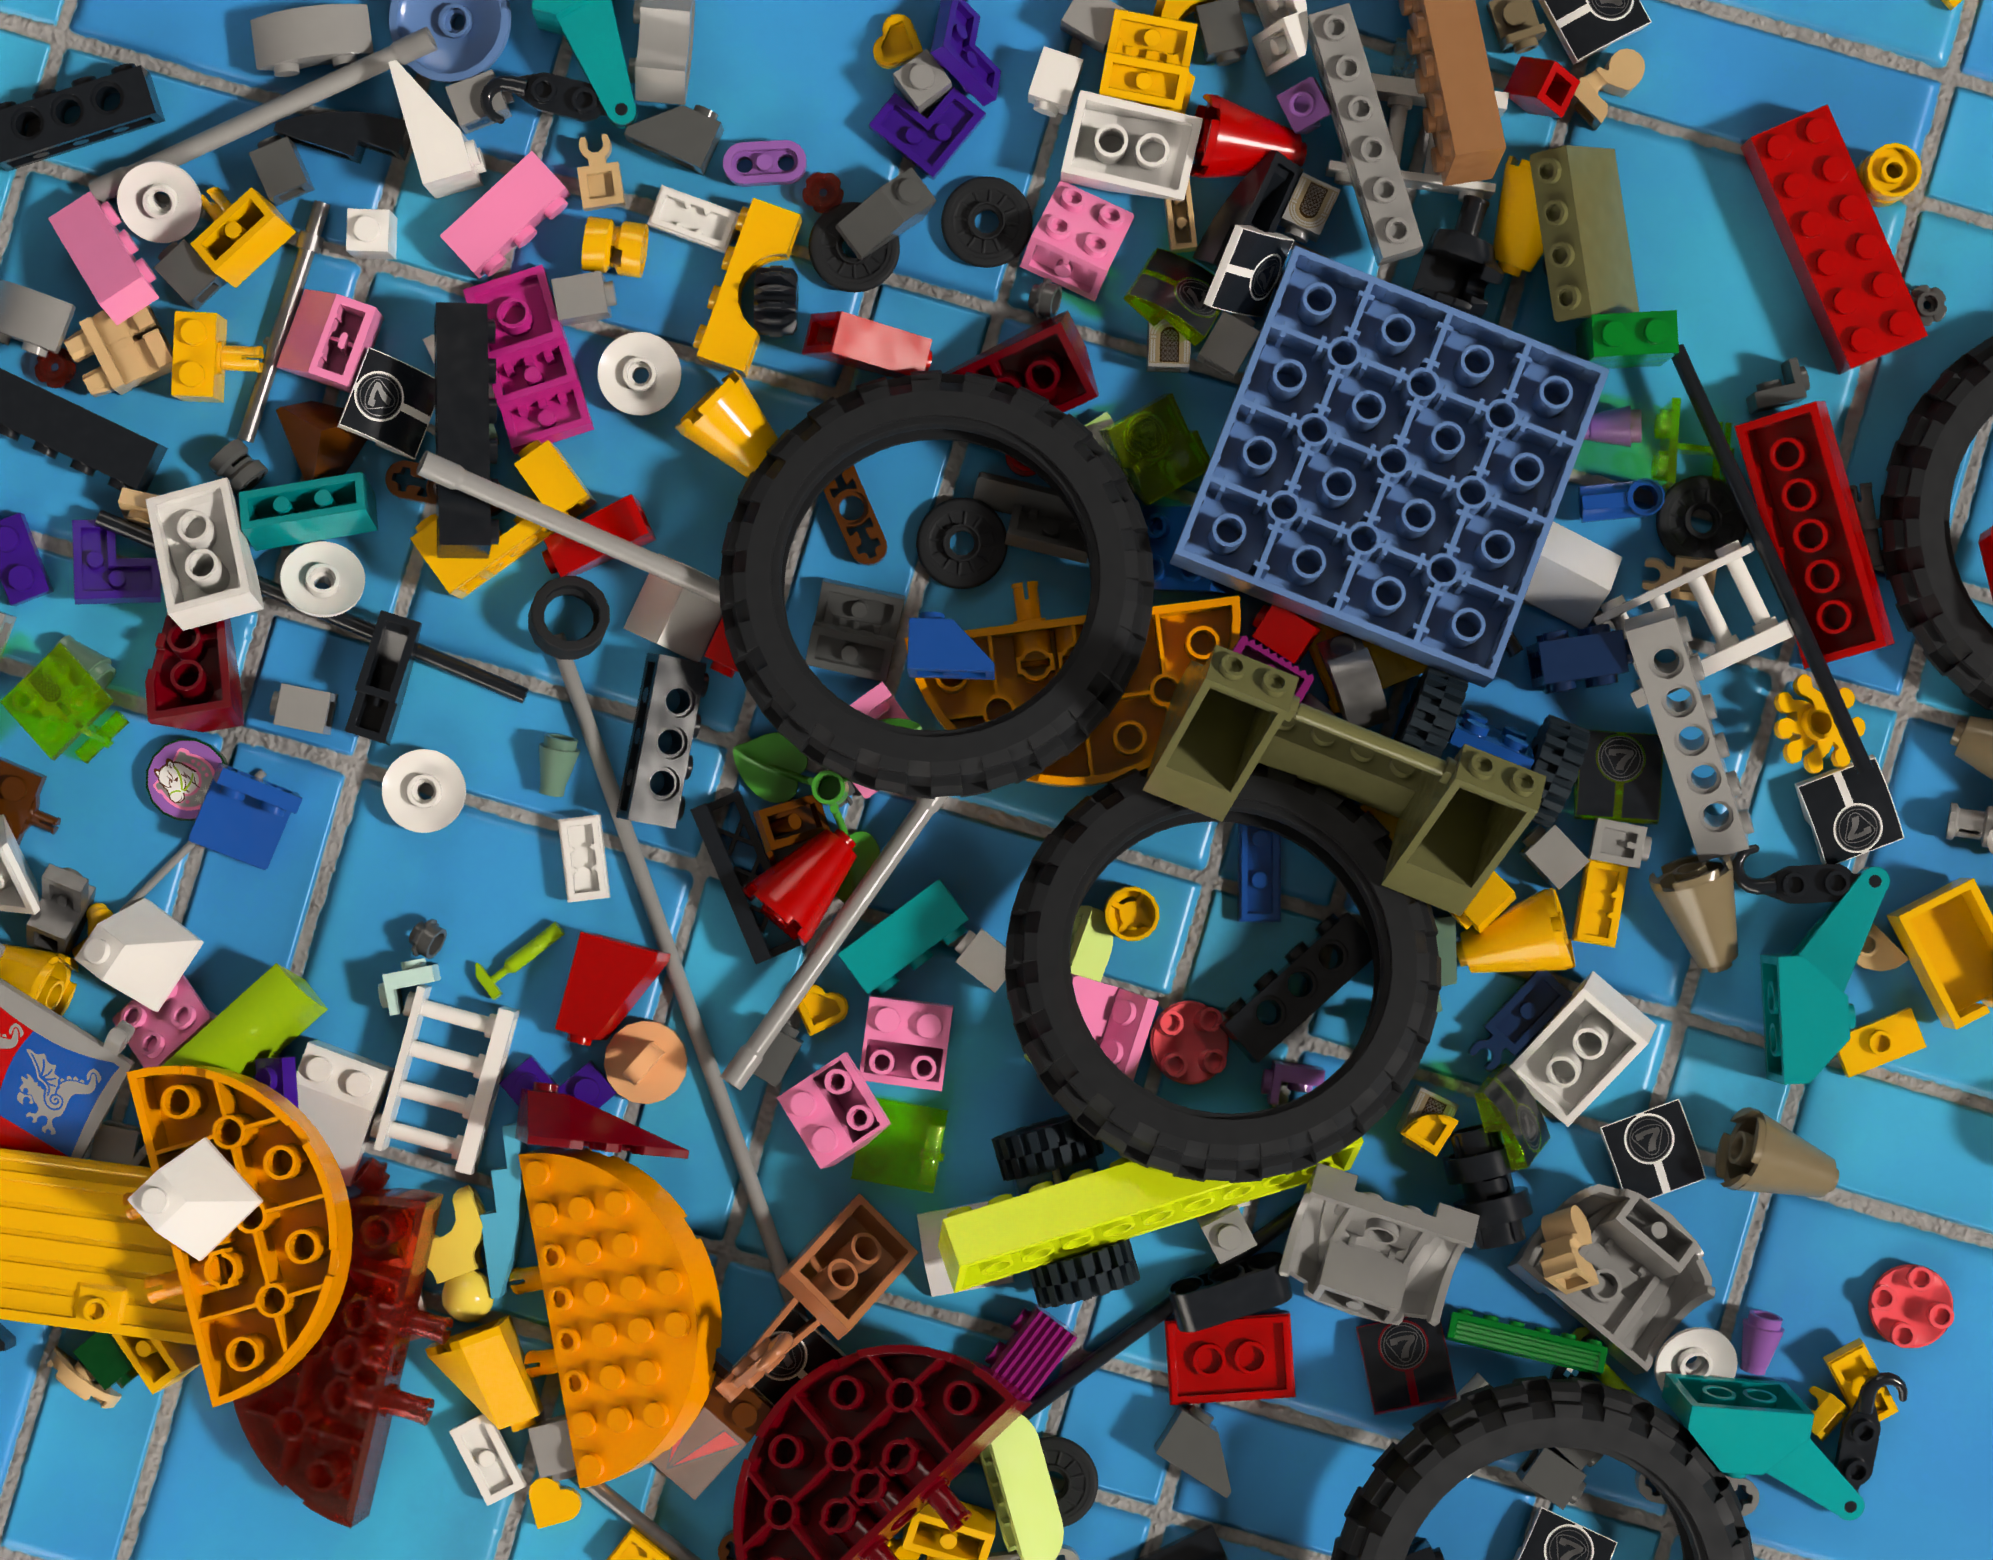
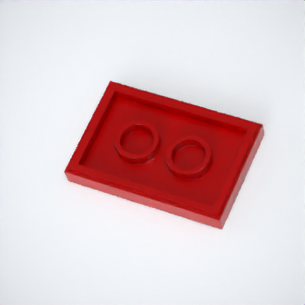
(1231, 1360)

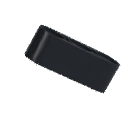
(1229, 1292)

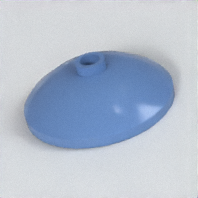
(460, 51)

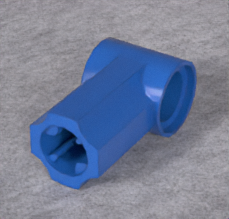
(1616, 501)

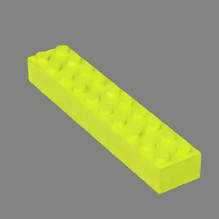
(1089, 1214)

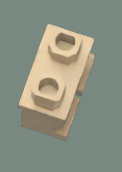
(127, 352)

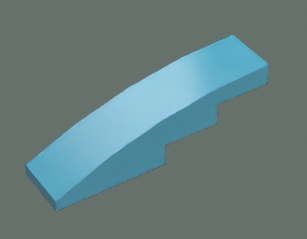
(505, 1225)

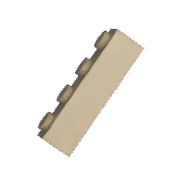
(1181, 224)

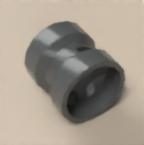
(238, 467)

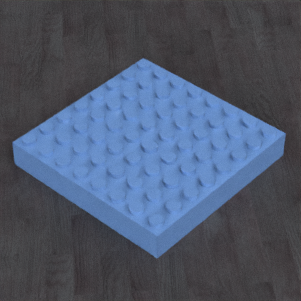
(1390, 467)

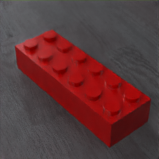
(1833, 239)
(1816, 528)

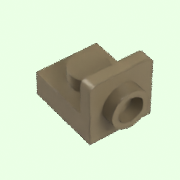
(1515, 25)

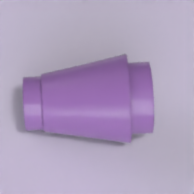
(1616, 427)
(1759, 1340)

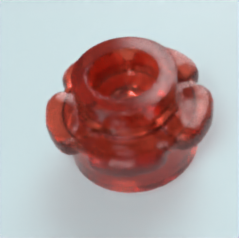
(823, 181)
(57, 378)
(371, 1176)

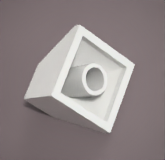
(140, 952)
(195, 1199)

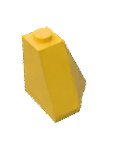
(491, 1373)

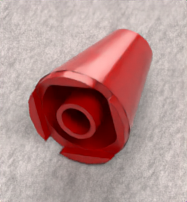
(1238, 139)
(804, 883)

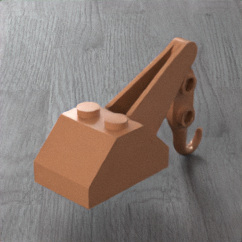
(834, 1280)

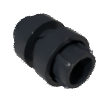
(1487, 1186)

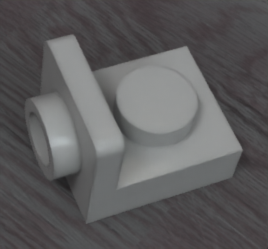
(1619, 843)

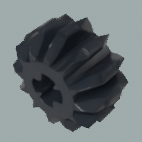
(776, 301)

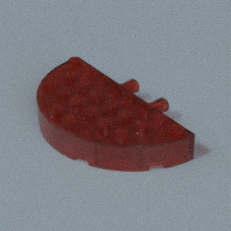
(332, 1412)

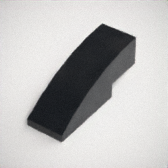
(348, 134)
(1254, 202)
(384, 678)

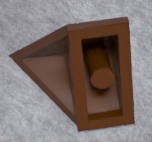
(316, 440)
(789, 826)

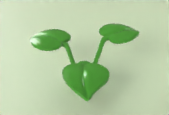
(772, 771)

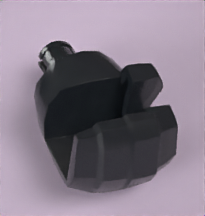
(1460, 263)

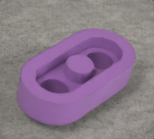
(765, 160)

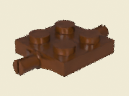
(21, 799)

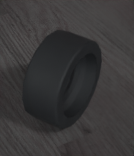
(574, 587)

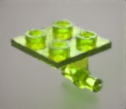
(1667, 429)
(60, 704)
(906, 1150)

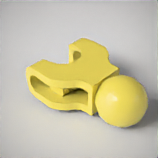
(458, 1258)

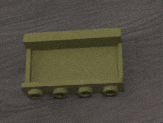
(1583, 232)

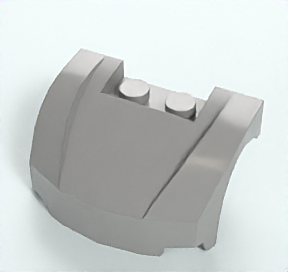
(1373, 1253)
(1645, 1271)

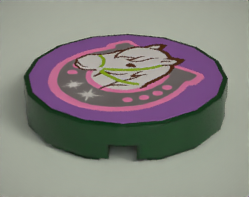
(181, 776)

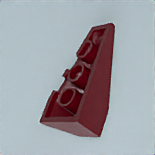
(1042, 359)
(195, 678)
(567, 1122)

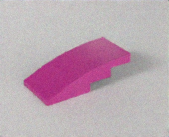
(534, 364)

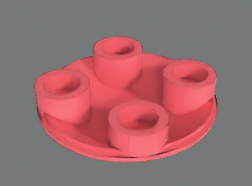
(1189, 1042)
(1910, 1306)

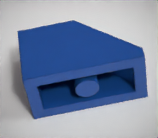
(944, 650)

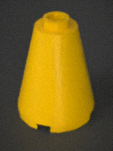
(1517, 228)
(730, 425)
(1520, 939)
(40, 975)

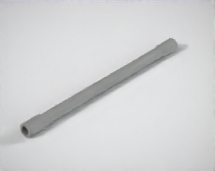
(403, 50)
(456, 477)
(751, 1053)

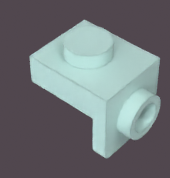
(413, 973)

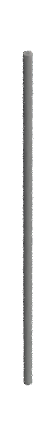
(676, 974)

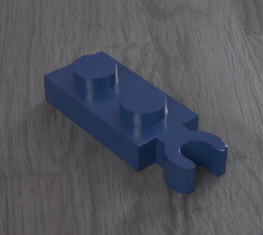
(1521, 1016)

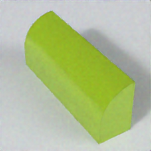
(254, 1024)

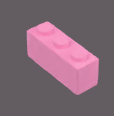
(506, 216)
(105, 257)

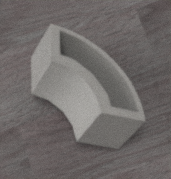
(311, 37)
(663, 50)
(33, 319)

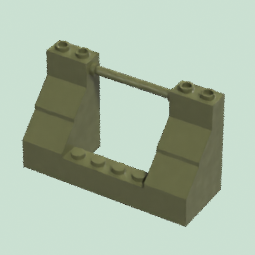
(1451, 812)

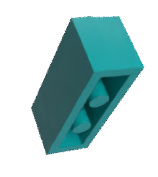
(308, 511)
(905, 938)

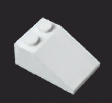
(1130, 147)
(441, 150)
(203, 555)
(1582, 1048)
(341, 1098)

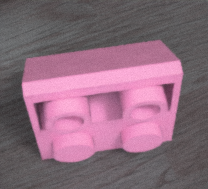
(329, 338)
(906, 1042)
(834, 1111)

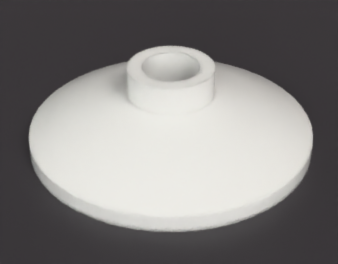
(151, 218)
(637, 352)
(326, 564)
(402, 788)
(1713, 1352)

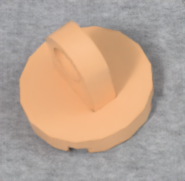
(645, 1062)

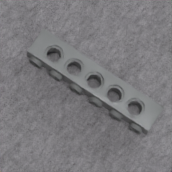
(1363, 134)
(1711, 834)

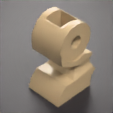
(1617, 78)
(1561, 1263)

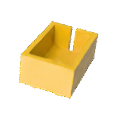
(1950, 949)

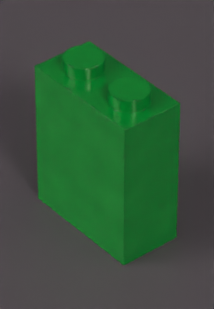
(1628, 339)

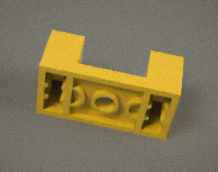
(553, 484)

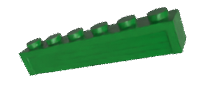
(1527, 1343)

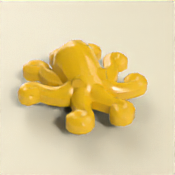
(1811, 725)

